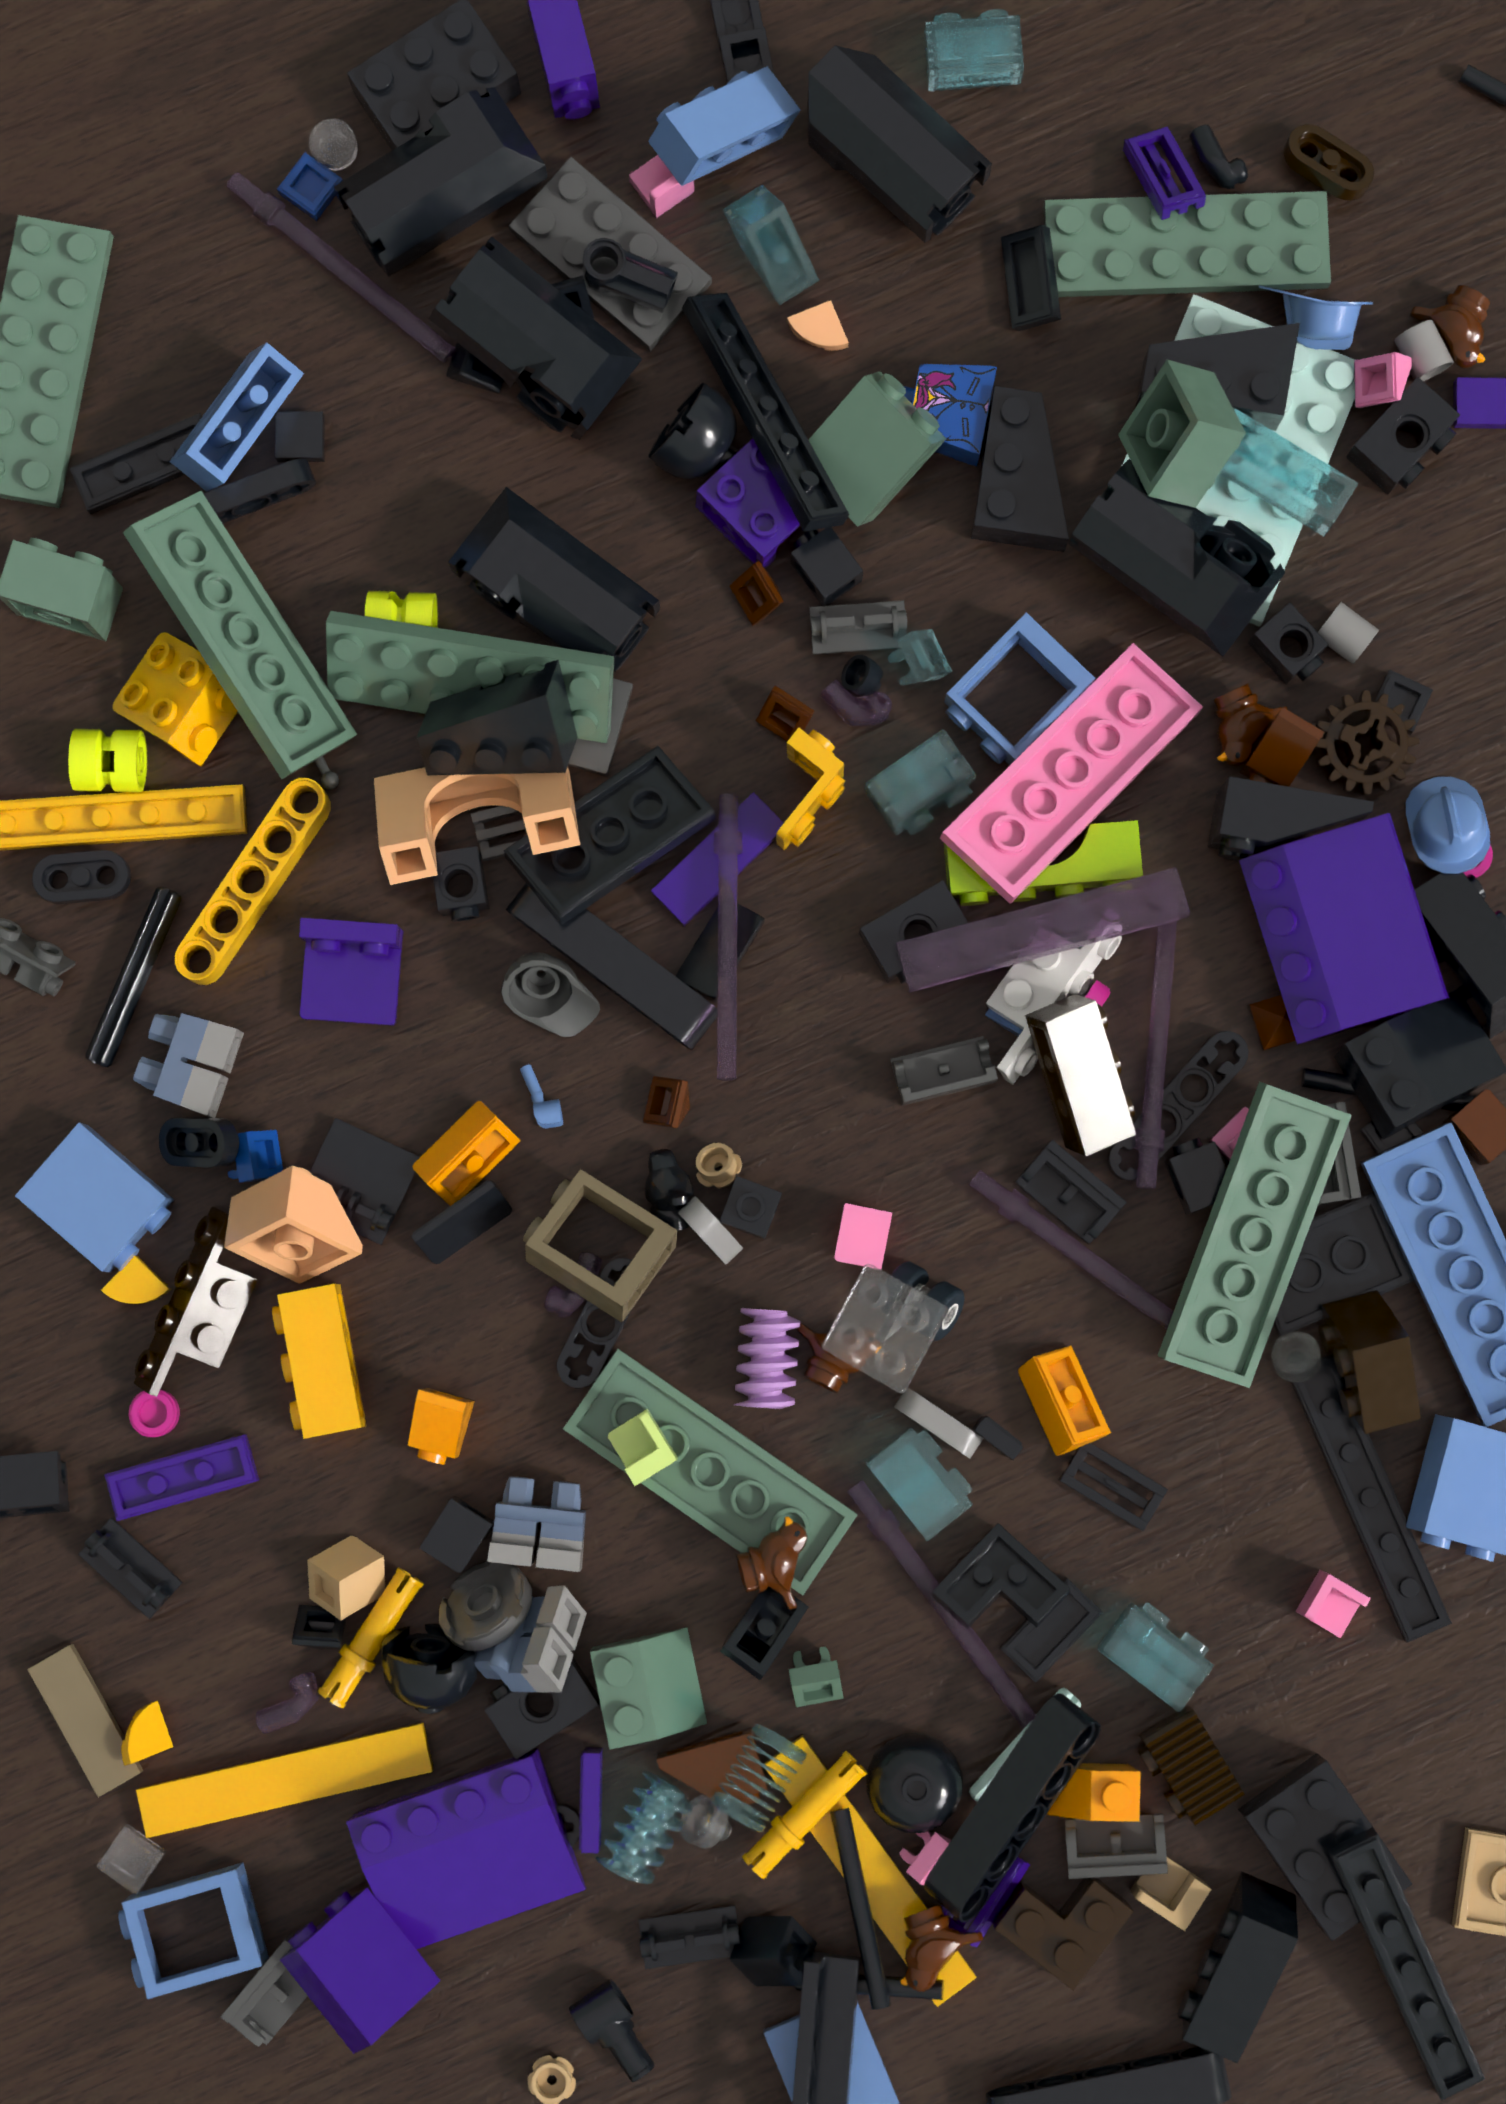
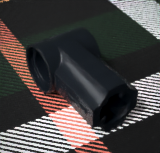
(632, 278)

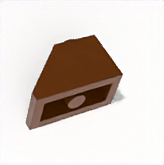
(1282, 749)
(707, 1762)

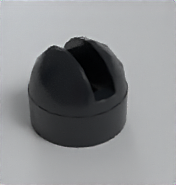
(865, 668)

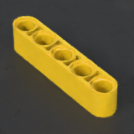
(254, 857)

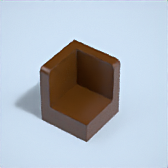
(1481, 1127)

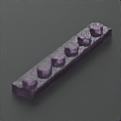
(1042, 929)

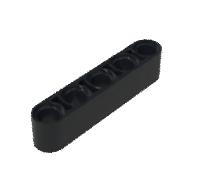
(620, 968)
(1012, 1807)
(1165, 2078)

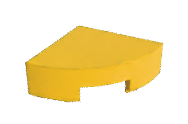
(136, 1284)
(145, 1735)

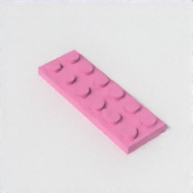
(1071, 773)

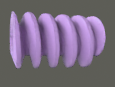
(767, 1359)

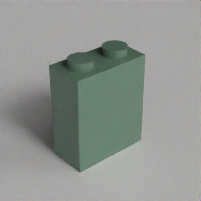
(874, 444)

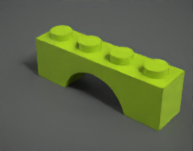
(1105, 857)

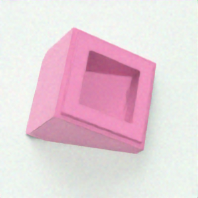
(1380, 379)

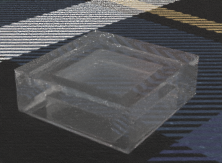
(131, 1859)

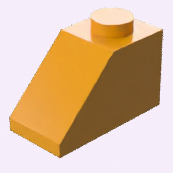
(439, 1425)
(1100, 1794)

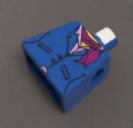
(959, 402)

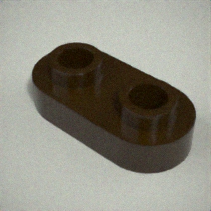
(1328, 162)

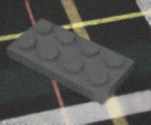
(579, 209)

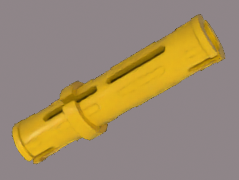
(367, 1642)
(804, 1815)

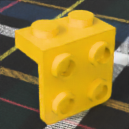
(177, 699)
(815, 757)

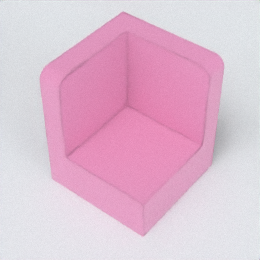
(659, 186)
(862, 1236)
(1331, 1603)

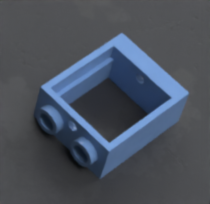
(1049, 655)
(242, 1919)

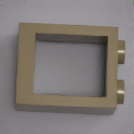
(615, 1299)

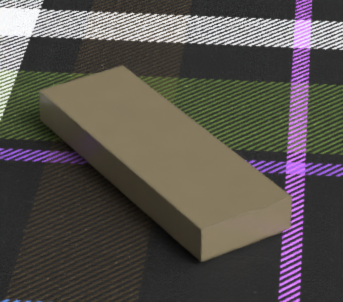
(83, 1719)

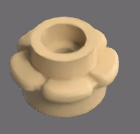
(712, 1157)
(547, 2092)

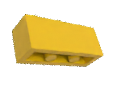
(319, 1361)

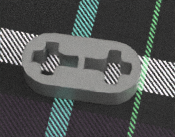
(710, 1230)
(938, 1422)

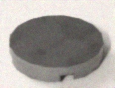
(485, 1606)

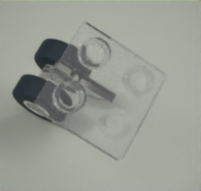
(893, 1322)

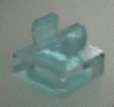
(923, 657)

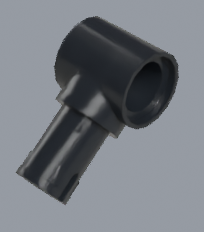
(606, 2019)

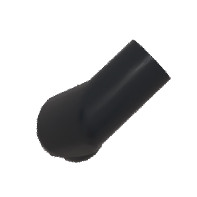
(1212, 157)

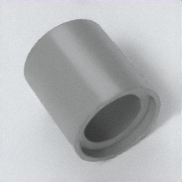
(1426, 349)
(1347, 633)

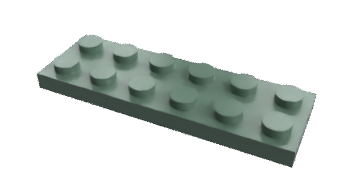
(1221, 247)
(45, 351)
(240, 633)
(416, 664)
(1254, 1235)
(719, 1472)

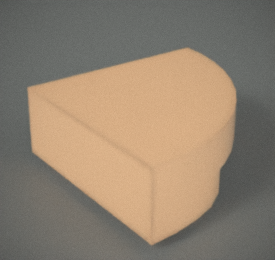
(819, 327)

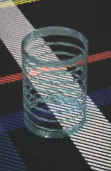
(744, 1815)

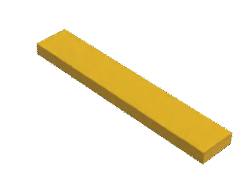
(123, 817)
(284, 1780)
(887, 1888)

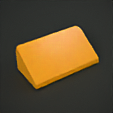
(465, 1153)
(1063, 1400)

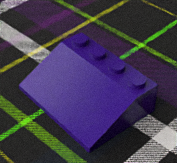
(1343, 928)
(467, 1850)

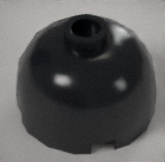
(698, 436)
(427, 1668)
(914, 1783)

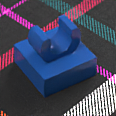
(257, 1156)

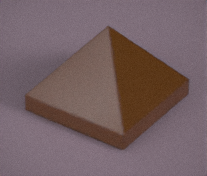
(756, 593)
(784, 714)
(1272, 1022)
(667, 1102)

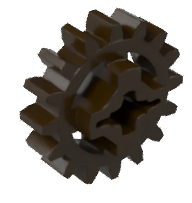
(1385, 751)

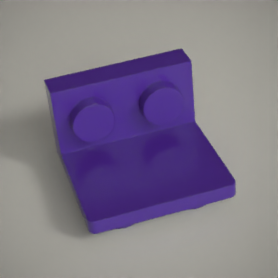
(748, 505)
(350, 971)

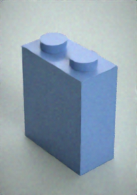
(96, 1199)
(1462, 1488)

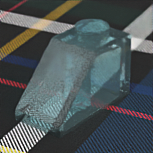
(771, 243)

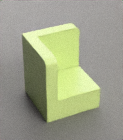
(642, 1447)

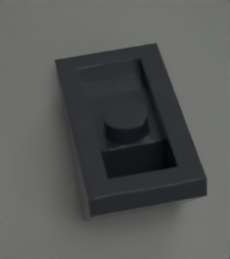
(762, 1632)

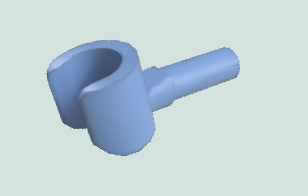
(546, 1112)

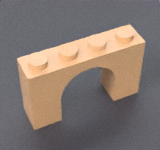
(417, 806)

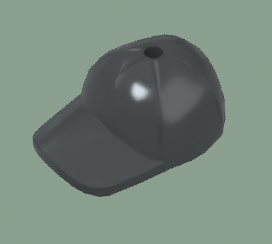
(548, 998)

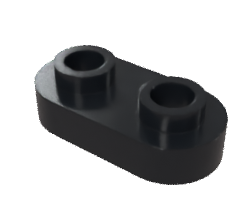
(83, 877)
(198, 1142)

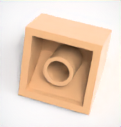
(291, 1226)

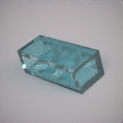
(1288, 477)

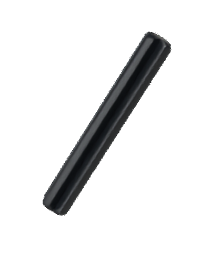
(133, 977)

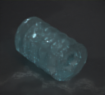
(647, 1830)

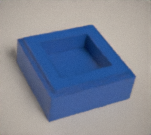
(309, 186)

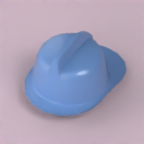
(1322, 323)
(1448, 825)

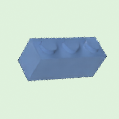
(723, 124)
(236, 417)

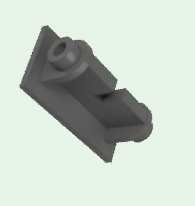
(857, 627)
(38, 960)

